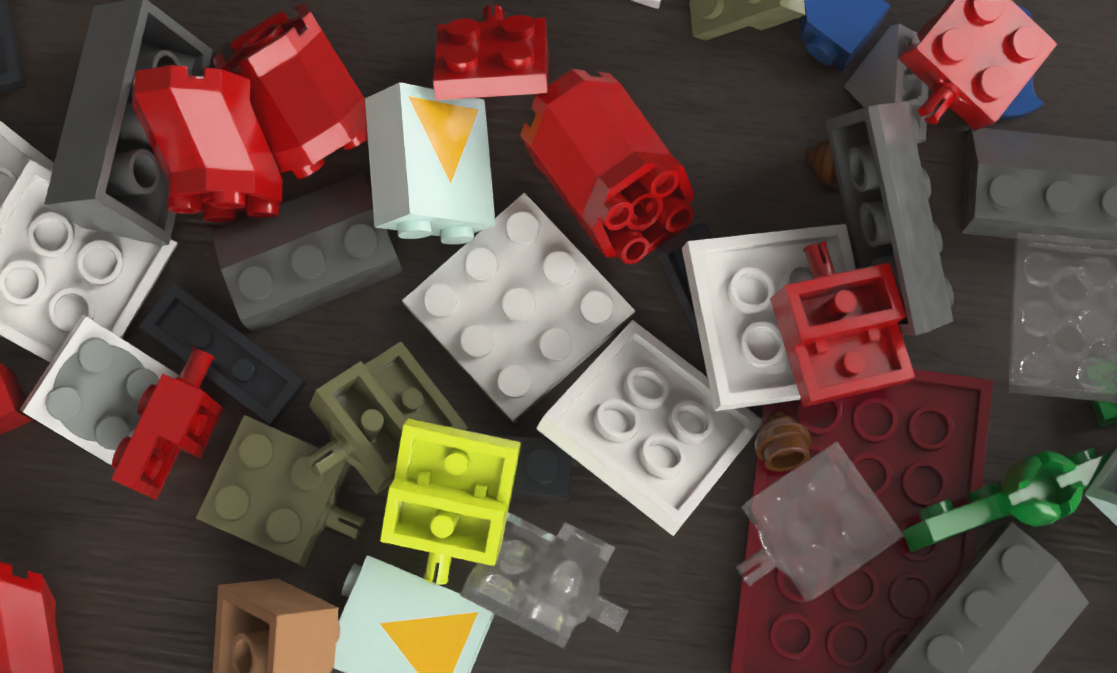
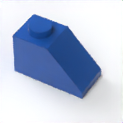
(839, 28)

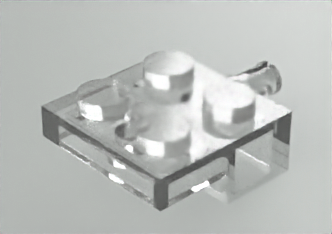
(818, 524)
(546, 581)

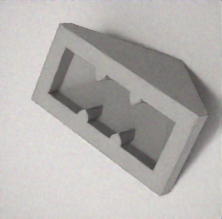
(886, 79)

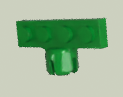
(1033, 491)

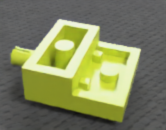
(450, 495)

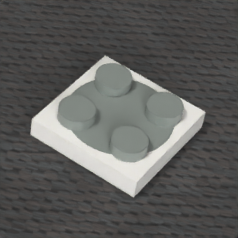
(93, 389)

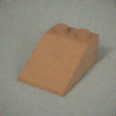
(273, 629)

